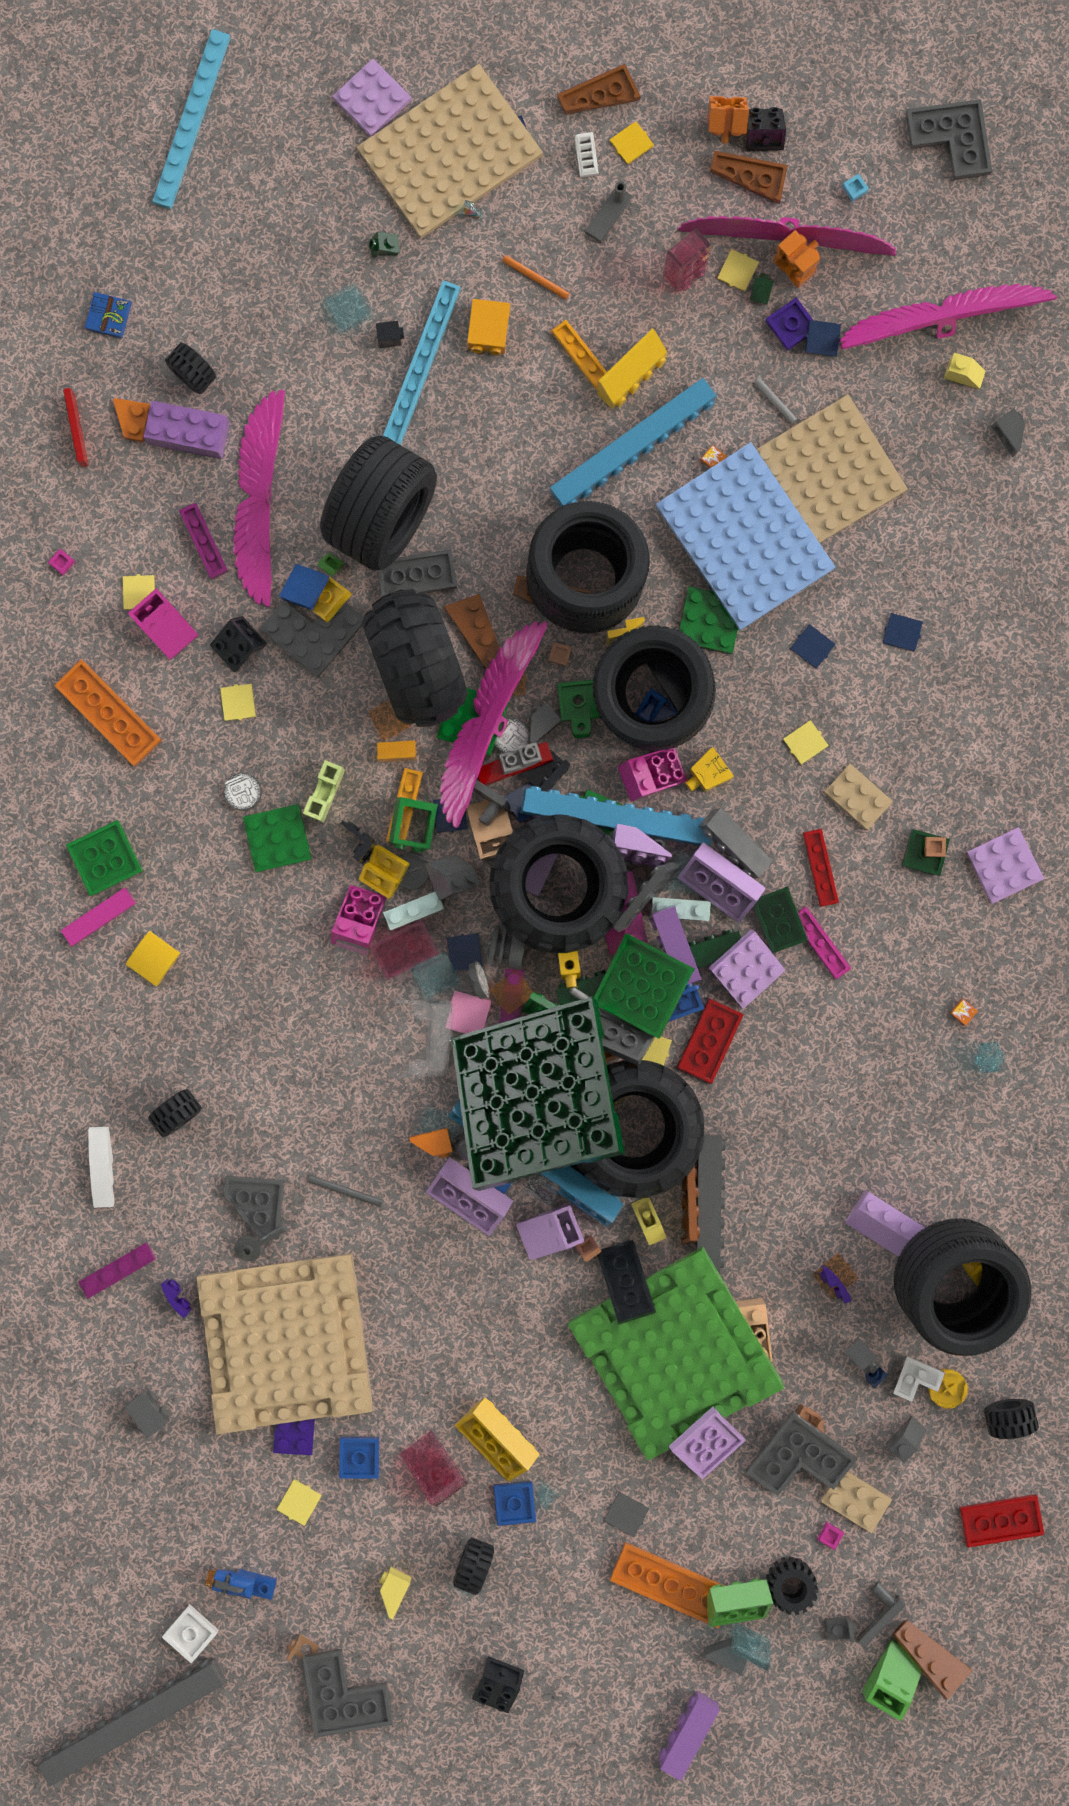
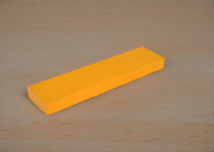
(579, 352)
(408, 789)

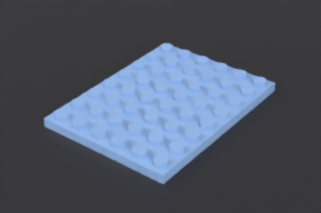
(745, 536)

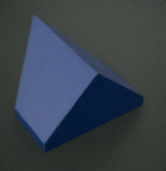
(655, 707)

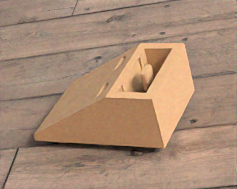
(488, 837)
(756, 1315)

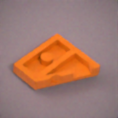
(132, 418)

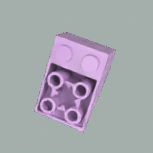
(638, 847)
(550, 1232)

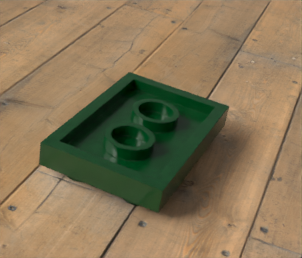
(780, 920)

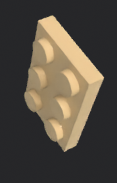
(858, 796)
(857, 1501)

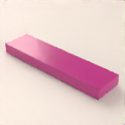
(98, 917)
(823, 945)

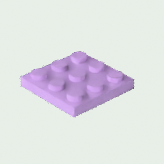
(372, 98)
(1005, 865)
(747, 968)
(707, 1443)

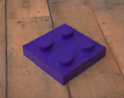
(790, 323)
(294, 1437)

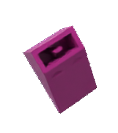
(163, 624)
(651, 773)
(358, 917)

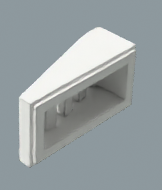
(584, 142)

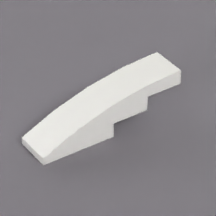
(101, 1166)

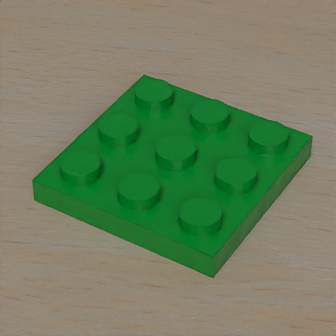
(708, 621)
(449, 729)
(277, 838)
(104, 858)

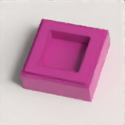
(61, 562)
(830, 1535)

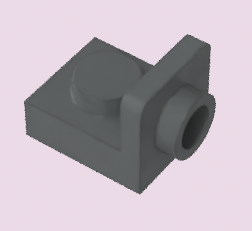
(840, 1628)

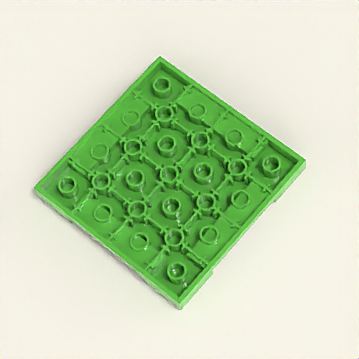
(681, 1358)

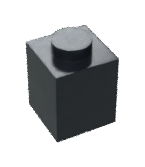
(389, 334)

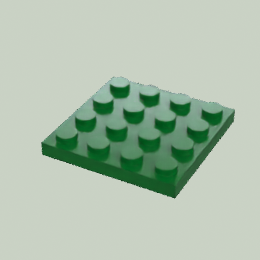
(643, 985)

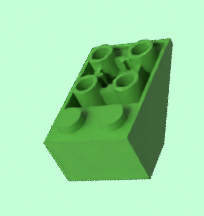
(893, 1681)

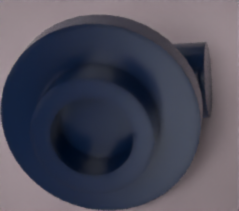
(876, 1378)

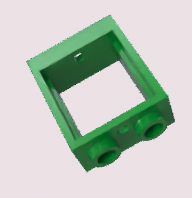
(394, 839)

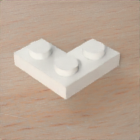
(917, 1373)

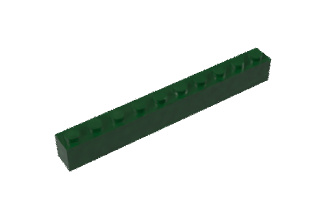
(703, 954)

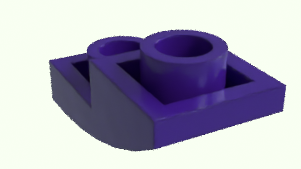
(832, 1280)
(171, 1291)

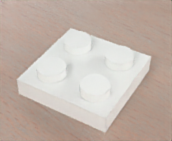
(190, 1633)

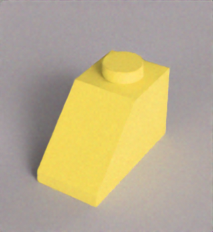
(964, 371)
(649, 1220)
(393, 1589)

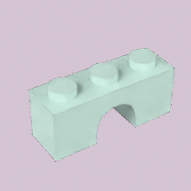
(685, 908)
(413, 911)

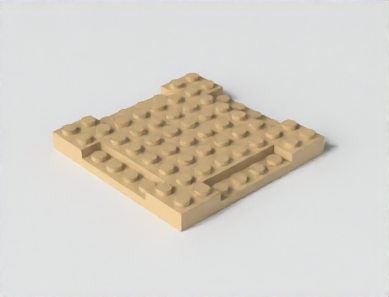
(285, 1343)

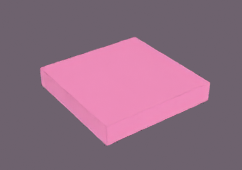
(469, 1012)

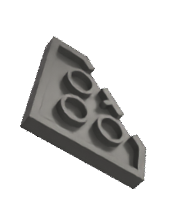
(257, 1201)

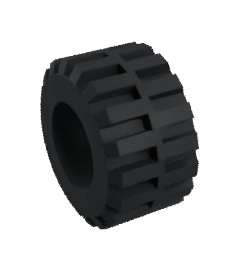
(190, 368)
(174, 1113)
(1011, 1418)
(473, 1566)
(799, 1600)

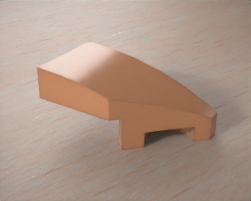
(811, 1416)

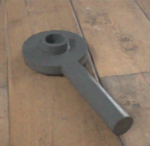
(250, 1248)

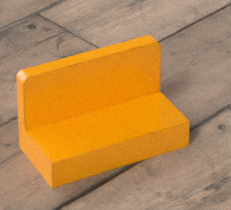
(396, 751)

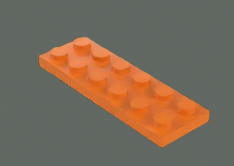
(108, 713)
(663, 1581)

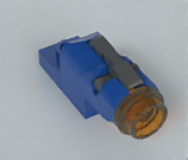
(241, 1583)

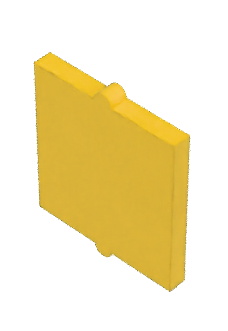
(631, 142)

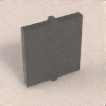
(626, 1514)

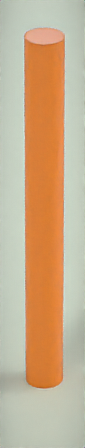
(536, 277)

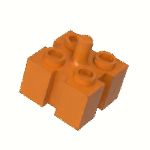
(727, 116)
(797, 258)

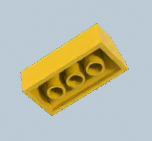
(632, 370)
(497, 1440)

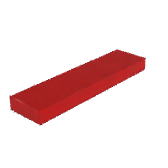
(75, 426)
(494, 772)
(820, 867)

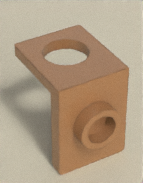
(295, 1645)

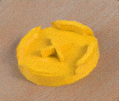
(951, 1391)

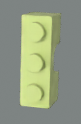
(327, 786)

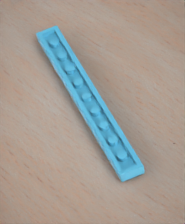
(191, 119)
(422, 361)

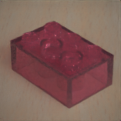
(687, 261)
(405, 949)

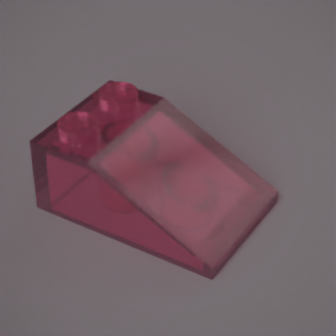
(433, 1469)

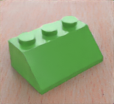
(738, 1602)

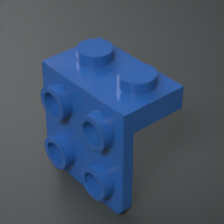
(689, 1003)

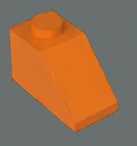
(434, 1142)

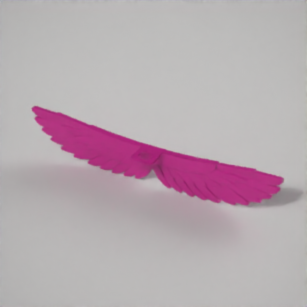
(778, 231)
(959, 306)
(253, 514)
(474, 738)

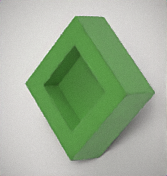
(330, 564)

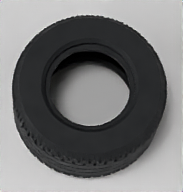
(378, 502)
(594, 528)
(634, 650)
(984, 1317)

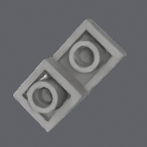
(521, 758)

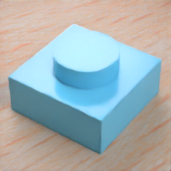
(855, 187)

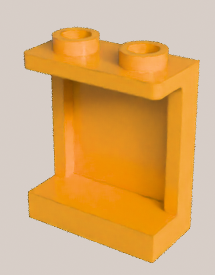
(488, 326)

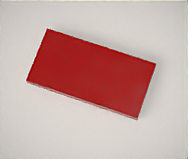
(710, 1041)
(1001, 1520)

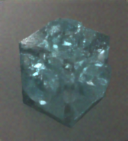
(989, 1057)

